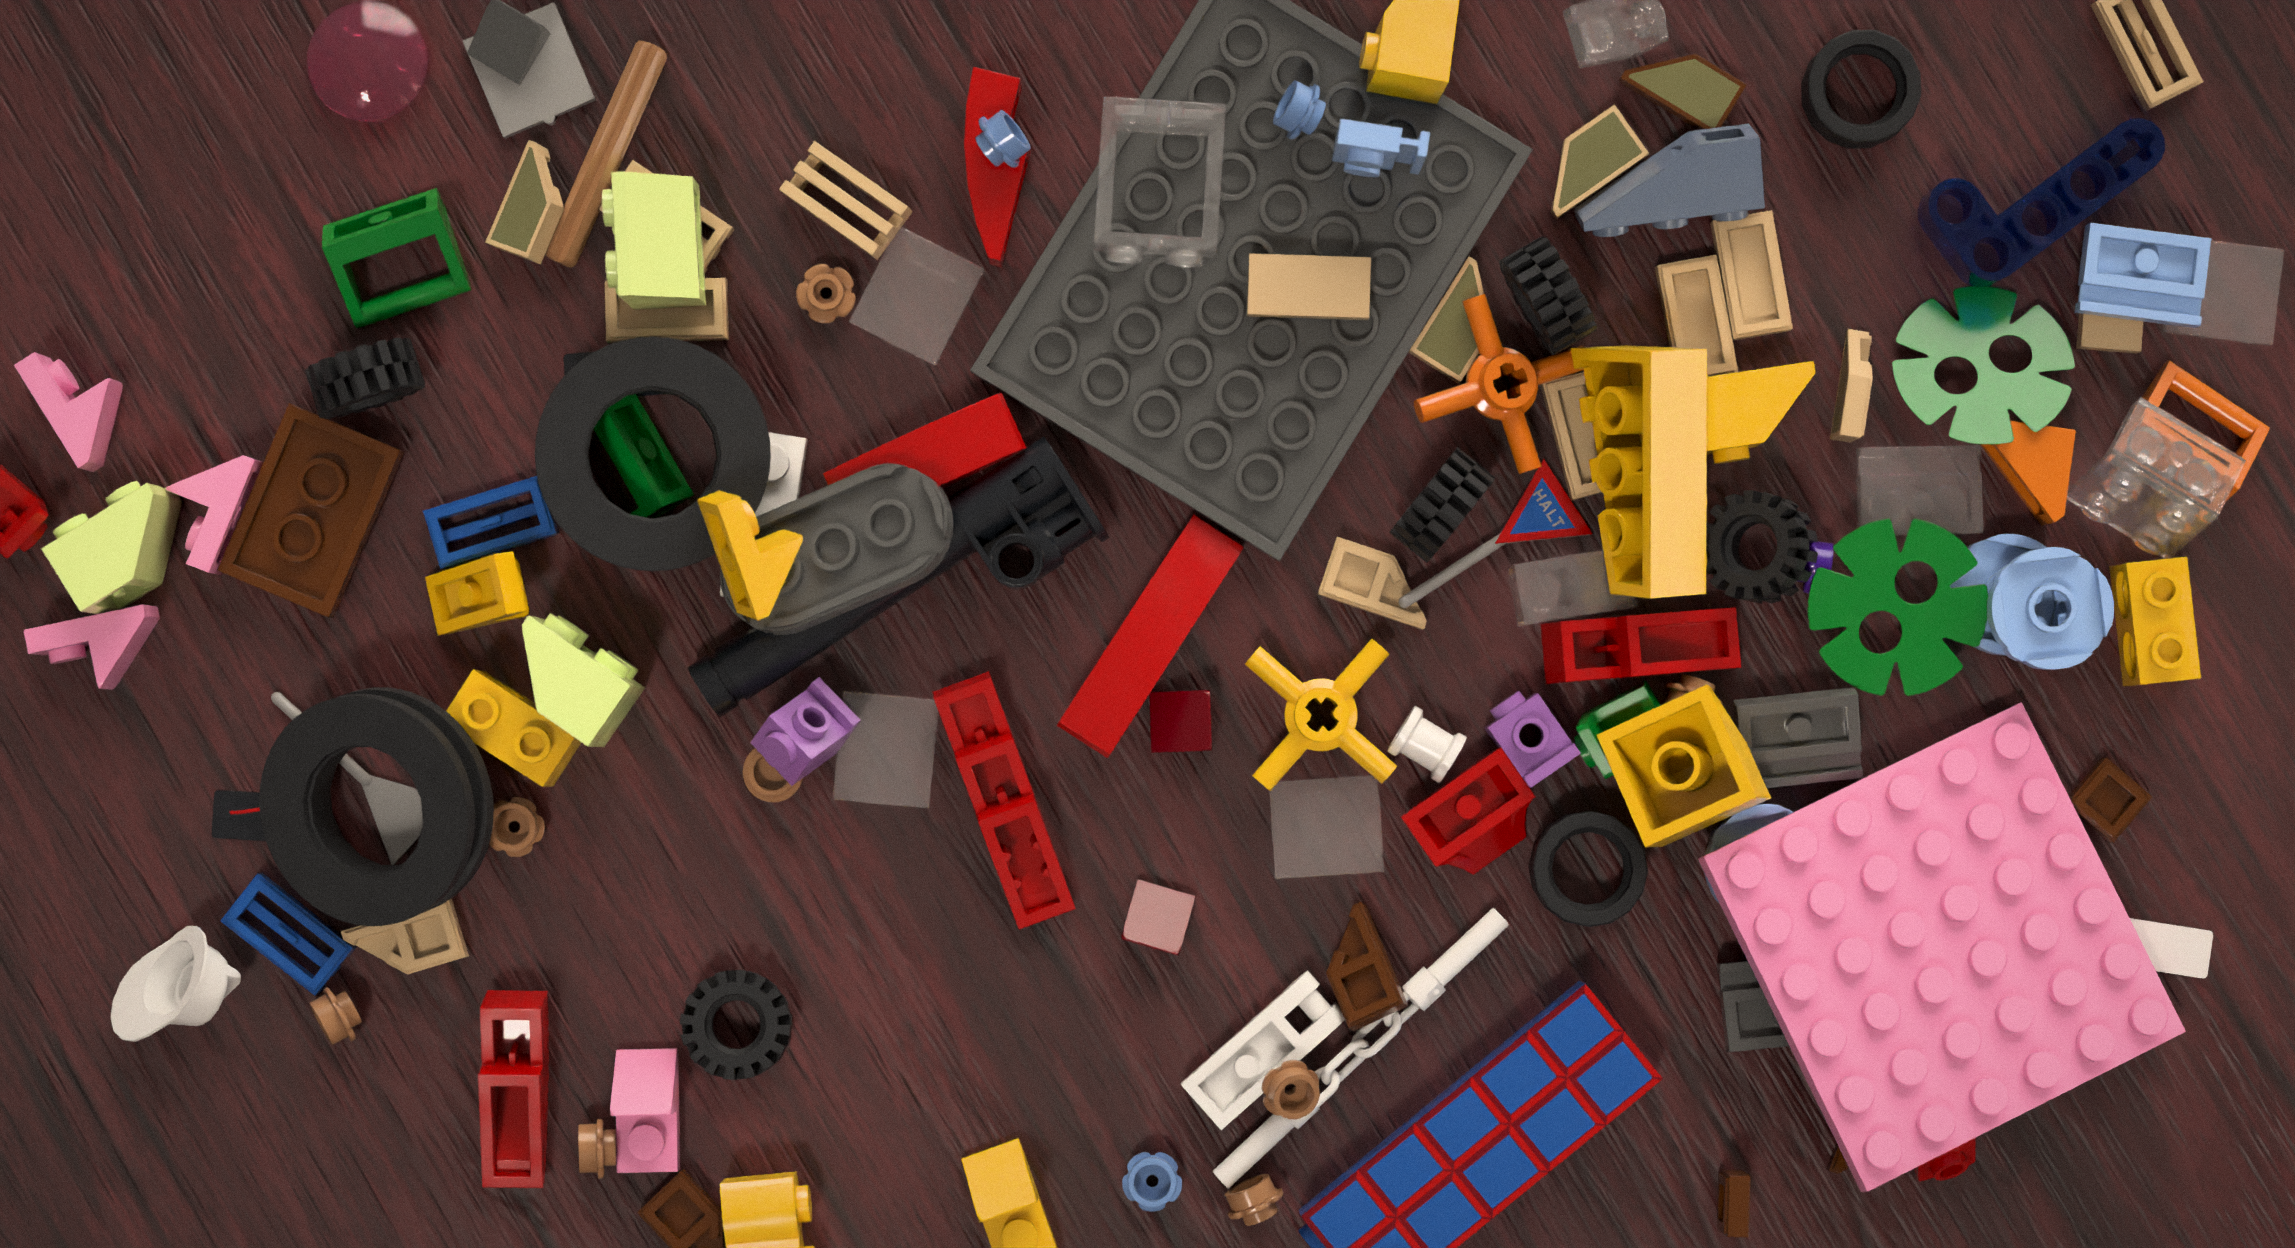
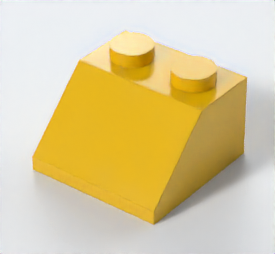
(1682, 767)

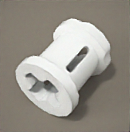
(1427, 744)

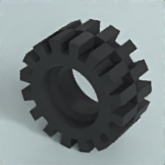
(1548, 295)
(364, 378)
(1442, 505)
(1791, 551)
(700, 1014)

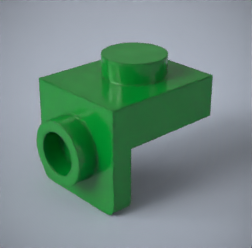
(1608, 715)

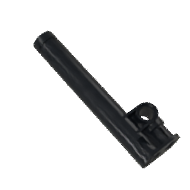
(1011, 505)

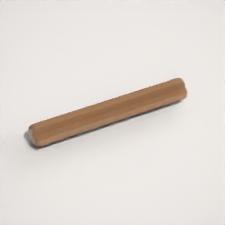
(606, 152)

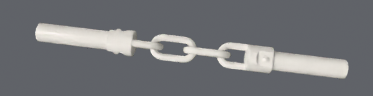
(1421, 990)

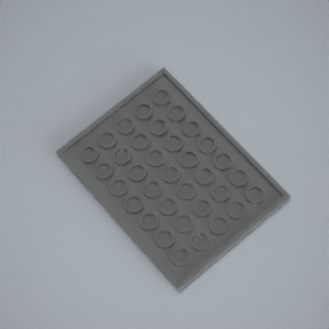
(1162, 356)

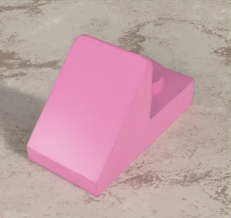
(80, 422)
(225, 493)
(111, 636)
(646, 1110)

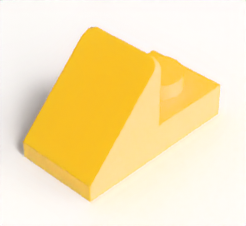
(750, 566)
(477, 594)
(1007, 1198)

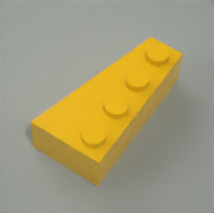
(1649, 464)

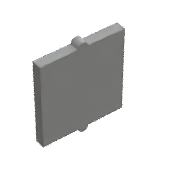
(549, 88)

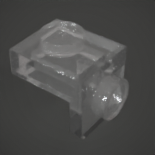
(1614, 29)

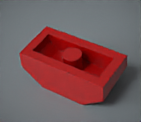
(1473, 815)

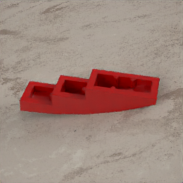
(1150, 636)
(1003, 800)

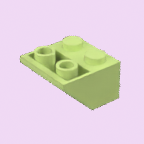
(656, 240)
(119, 550)
(574, 685)

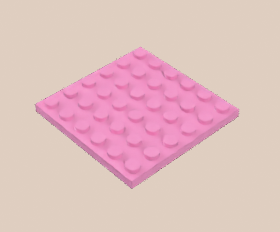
(1941, 946)

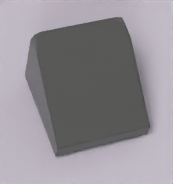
(507, 41)

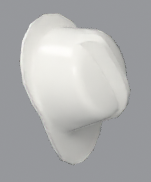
(172, 985)

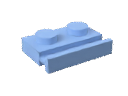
(1373, 147)
(2142, 275)

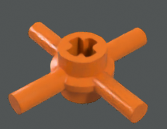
(1480, 391)

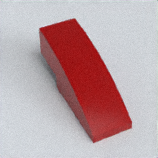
(992, 188)
(948, 446)
(1640, 645)
(514, 1088)

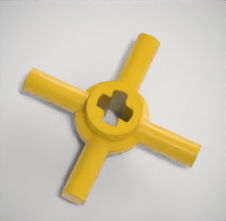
(1344, 713)

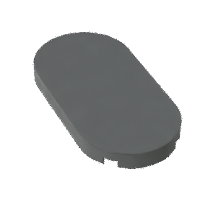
(857, 544)

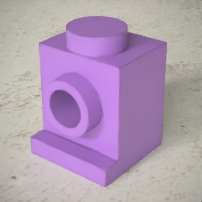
(805, 732)
(1531, 762)

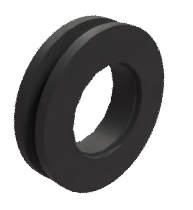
(630, 369)
(305, 834)

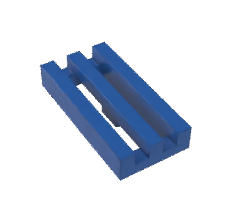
(440, 538)
(328, 964)

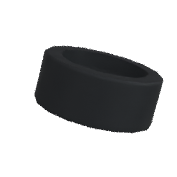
(1876, 45)
(1633, 862)

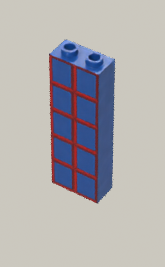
(1487, 1134)

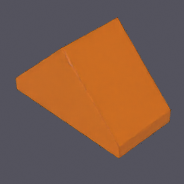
(2037, 468)

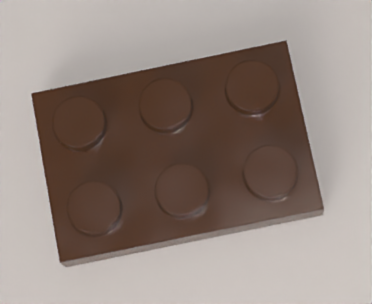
(310, 511)

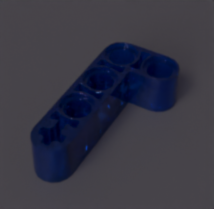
(2050, 196)

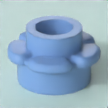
(1299, 109)
(1002, 139)
(1154, 1197)

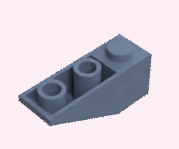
(1690, 178)

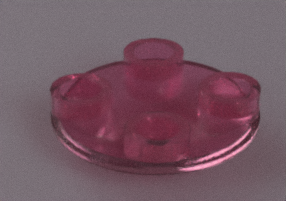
(367, 61)

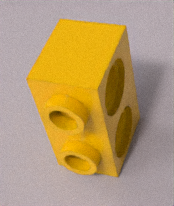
(2155, 621)
(512, 728)

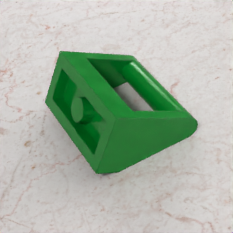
(386, 229)
(642, 458)

